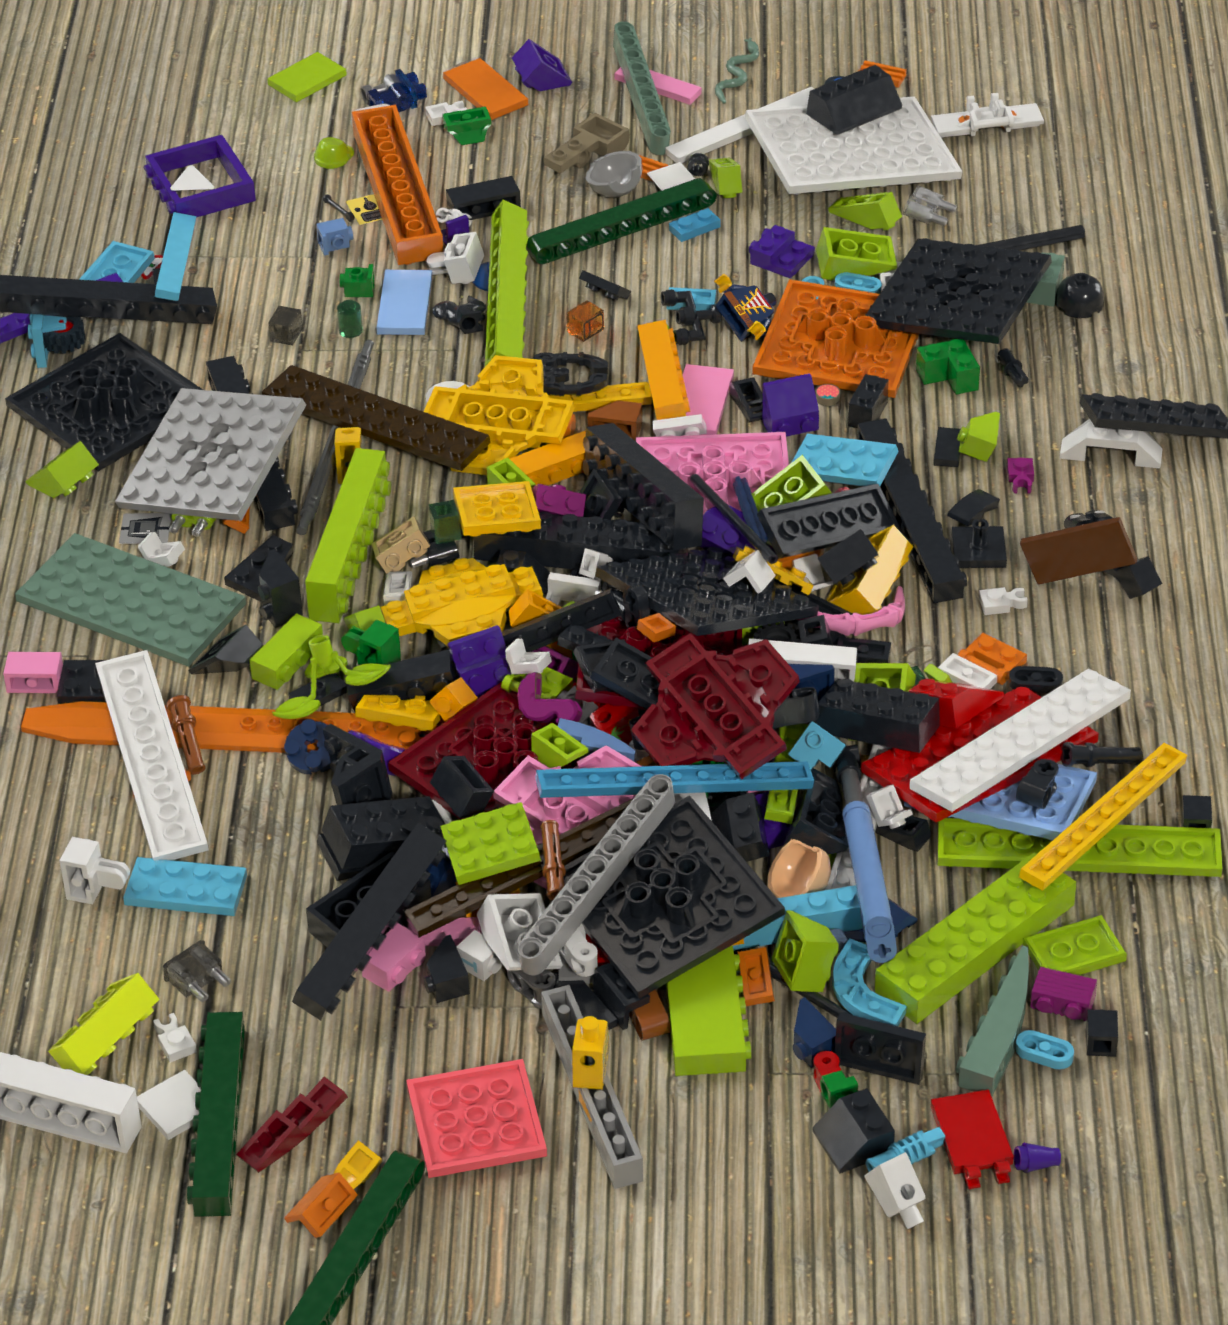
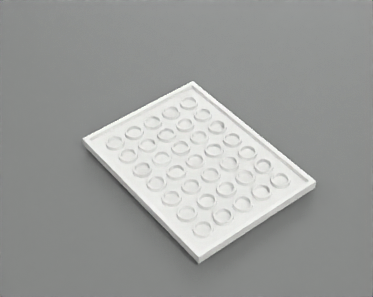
(879, 153)

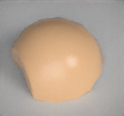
(799, 870)

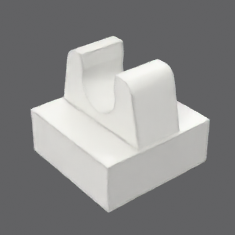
(591, 560)

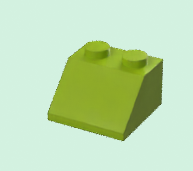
(64, 471)
(804, 953)

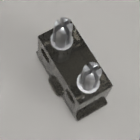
(194, 970)

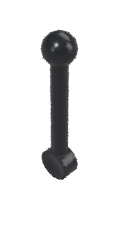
(349, 215)

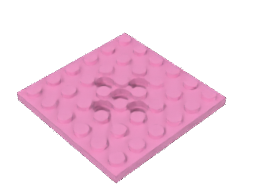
(721, 459)

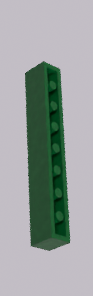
(218, 1115)

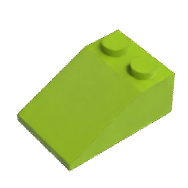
(854, 253)
(792, 484)
(886, 675)

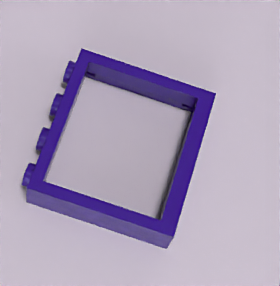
(205, 202)

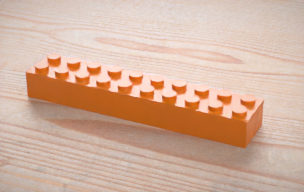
(397, 184)

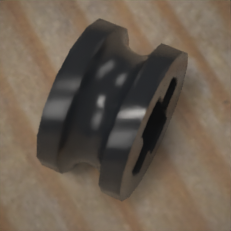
(697, 170)

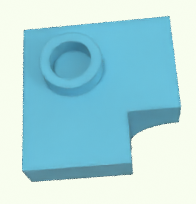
(817, 746)

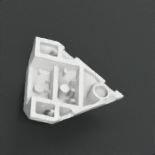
(1147, 449)

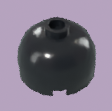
(1080, 295)

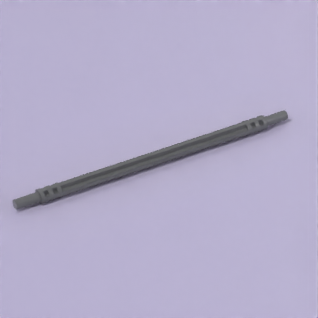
(328, 456)

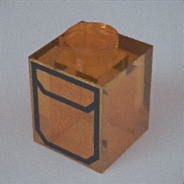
(585, 321)

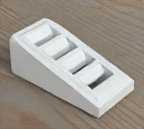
(395, 586)

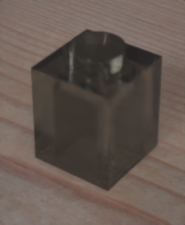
(285, 325)

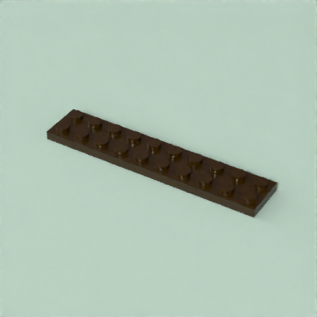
(381, 418)

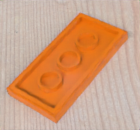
(486, 88)

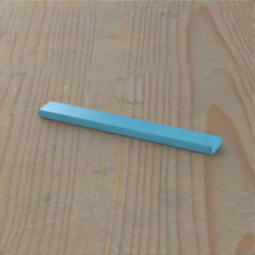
(175, 256)

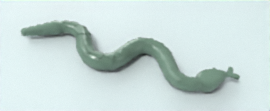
(740, 73)

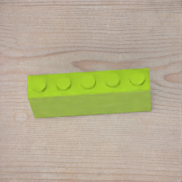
(708, 1017)

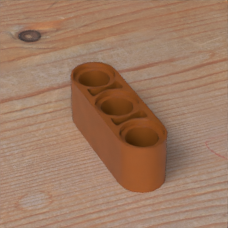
(651, 1019)

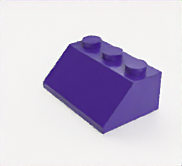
(722, 534)

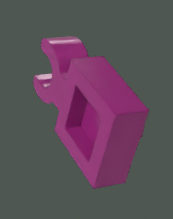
(1020, 473)

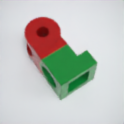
(831, 1079)

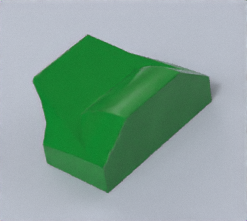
(468, 125)

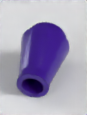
(1035, 1157)

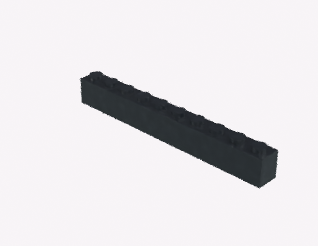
(104, 300)
(274, 495)
(917, 519)

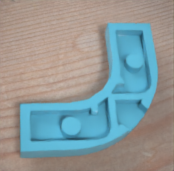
(855, 994)

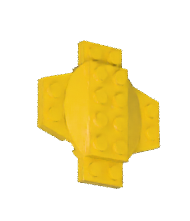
(507, 406)
(460, 599)

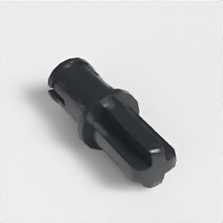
(1012, 367)

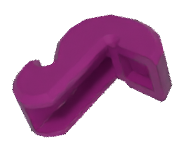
(544, 709)

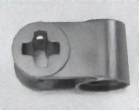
(532, 985)

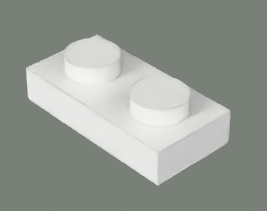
(680, 426)
(967, 673)

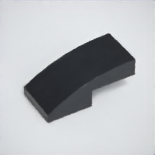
(973, 507)

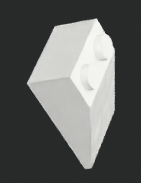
(506, 921)

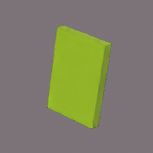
(307, 76)
(1076, 947)

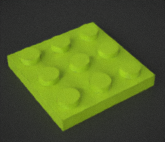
(490, 843)

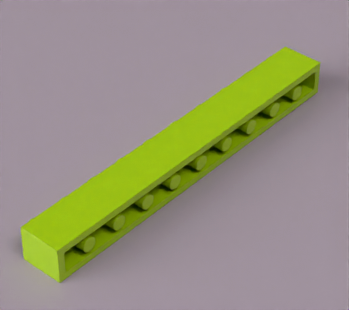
(506, 282)

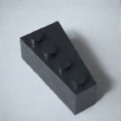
(410, 678)

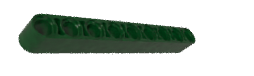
(620, 221)
(359, 1241)

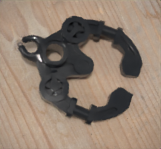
(553, 374)

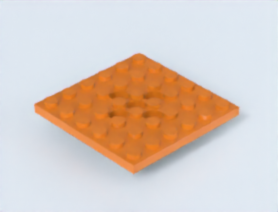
(832, 339)

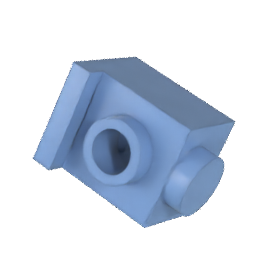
(333, 235)

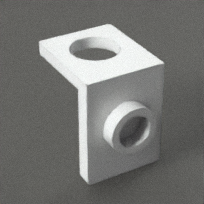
(813, 569)

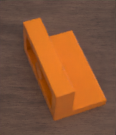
(323, 1204)

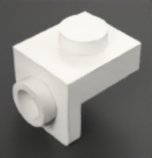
(159, 552)
(525, 662)
(887, 807)

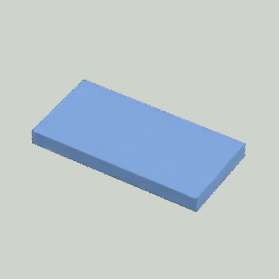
(404, 302)

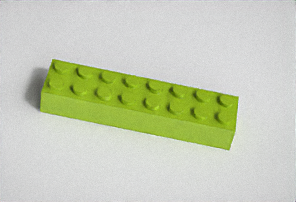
(347, 536)
(971, 941)

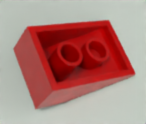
(957, 700)

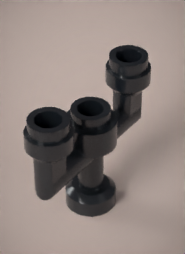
(689, 316)

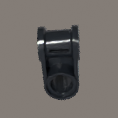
(1038, 784)

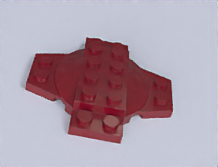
(716, 706)

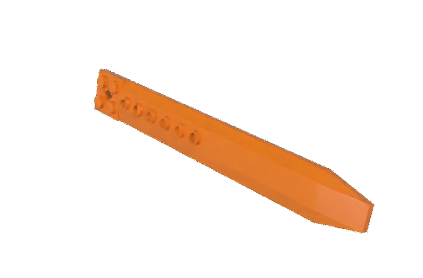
(215, 727)

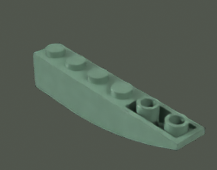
(997, 1031)

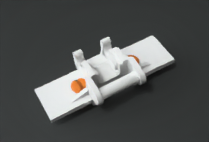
(993, 116)

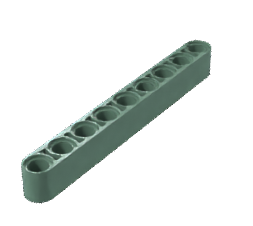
(641, 88)

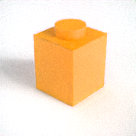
(453, 699)

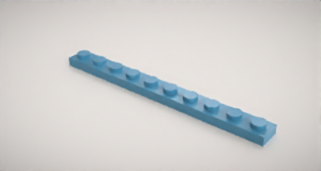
(684, 779)

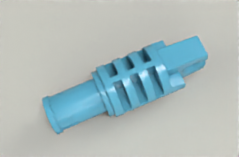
(917, 1146)

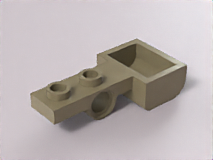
(592, 135)

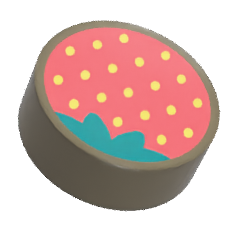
(828, 394)

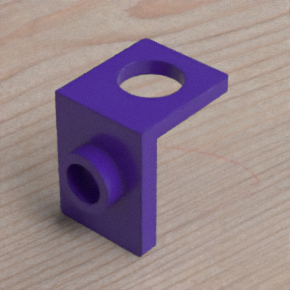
(455, 226)

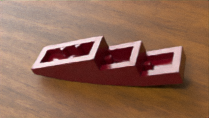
(291, 1127)

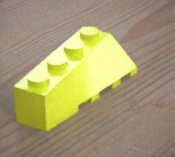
(104, 1024)

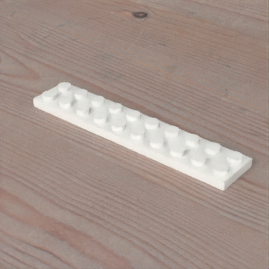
(1019, 740)
(151, 757)

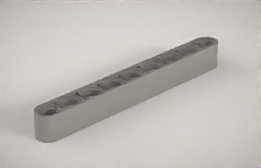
(596, 875)

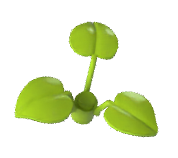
(326, 662)

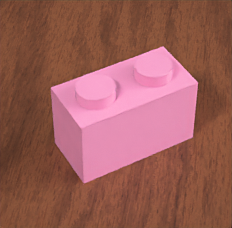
(33, 672)
(395, 958)

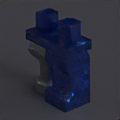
(396, 90)

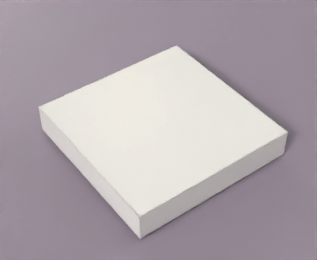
(171, 1104)

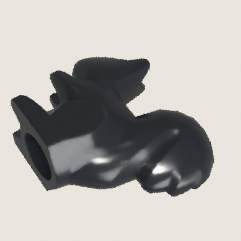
(463, 316)

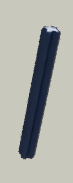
(748, 507)

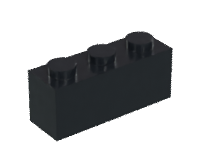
(483, 198)

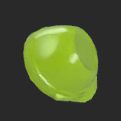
(332, 153)

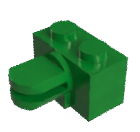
(374, 646)

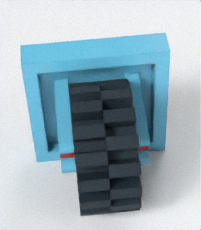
(54, 334)

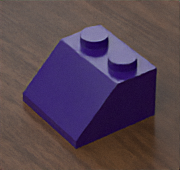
(540, 68)
(790, 405)

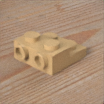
(400, 545)

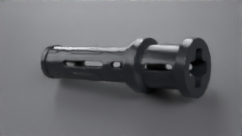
(1090, 754)

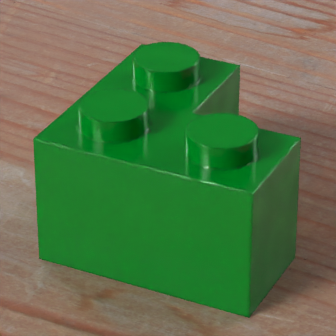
(949, 362)

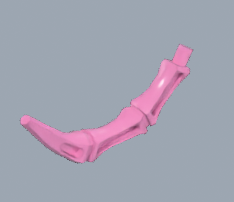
(857, 623)

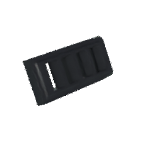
(746, 386)
(909, 835)

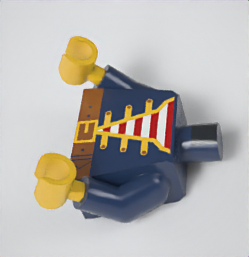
(745, 308)

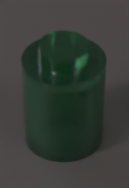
(349, 319)

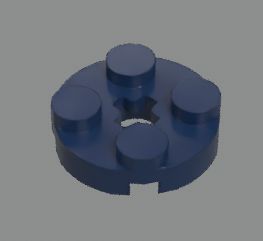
(296, 747)

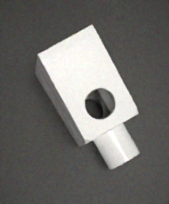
(897, 1189)

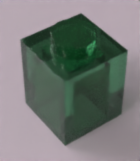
(444, 522)

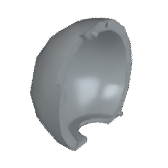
(615, 173)

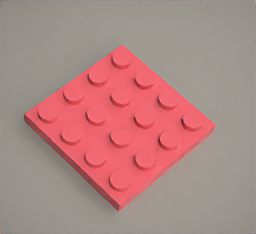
(476, 1118)

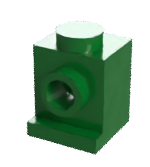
(358, 281)

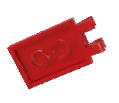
(973, 1136)

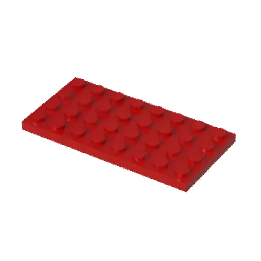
(899, 765)

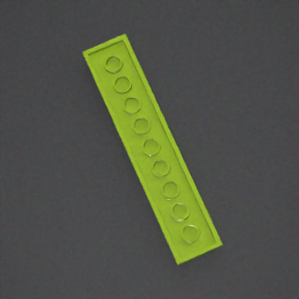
(1122, 850)

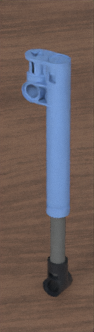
(865, 860)

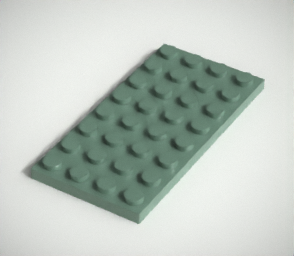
(131, 599)

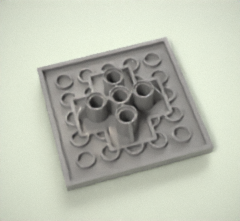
(211, 454)

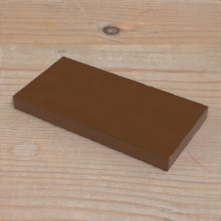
(1078, 550)

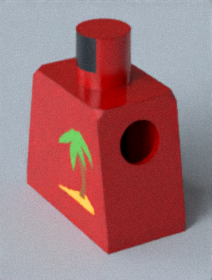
(614, 721)

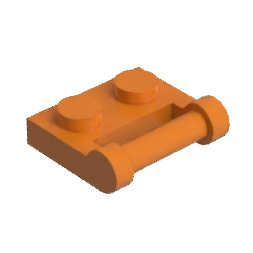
(994, 656)

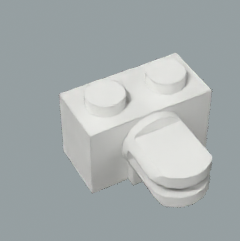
(459, 259)
(87, 872)

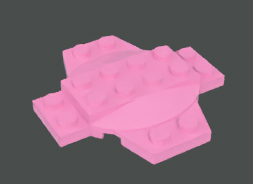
(567, 811)

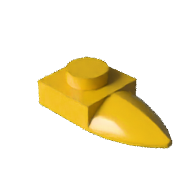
(358, 1164)

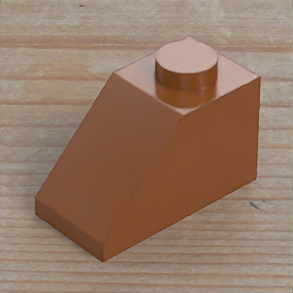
(621, 413)

